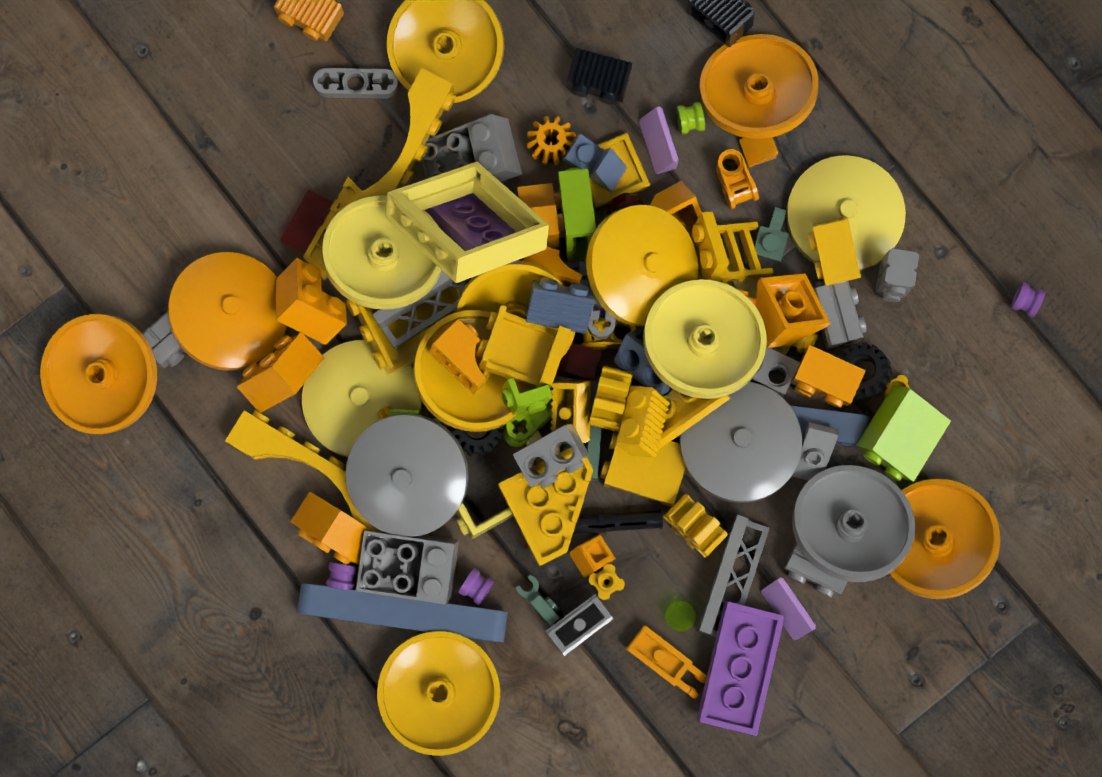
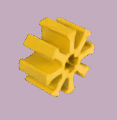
(610, 398)
(695, 525)

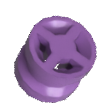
(1028, 299)
(341, 576)
(476, 586)

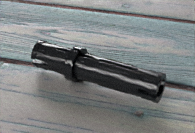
(618, 522)

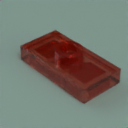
(306, 222)

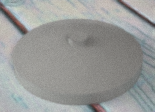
(744, 446)
(407, 475)
(853, 523)

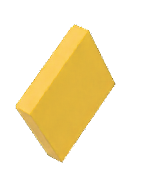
(632, 180)

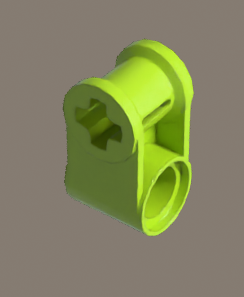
(530, 423)

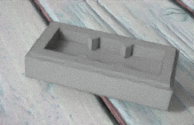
(816, 450)

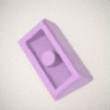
(659, 141)
(785, 603)

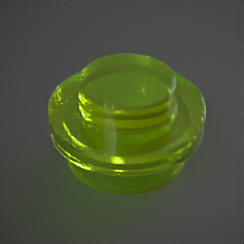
(680, 616)

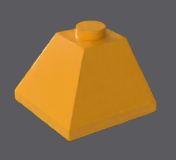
(680, 203)
(789, 309)

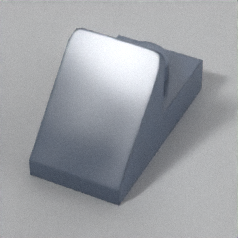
(603, 165)

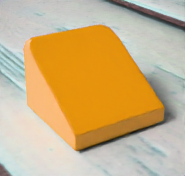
(758, 150)
(592, 555)

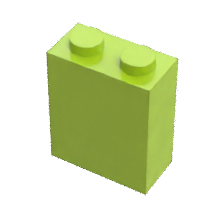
(577, 212)
(903, 434)

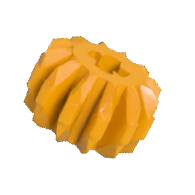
(539, 136)

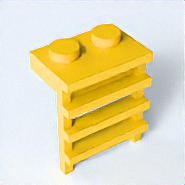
(712, 254)

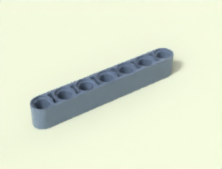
(401, 612)

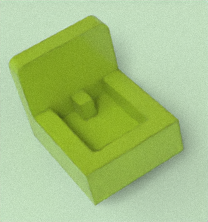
(531, 401)

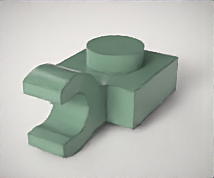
(772, 241)
(544, 607)

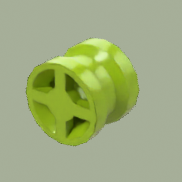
(690, 118)

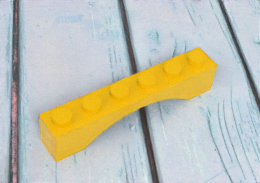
(427, 101)
(261, 441)

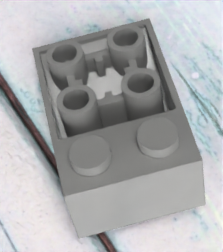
(480, 141)
(408, 566)

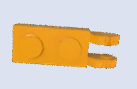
(664, 659)

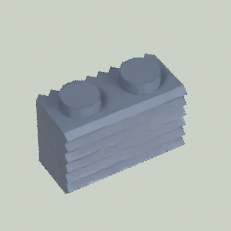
(559, 305)

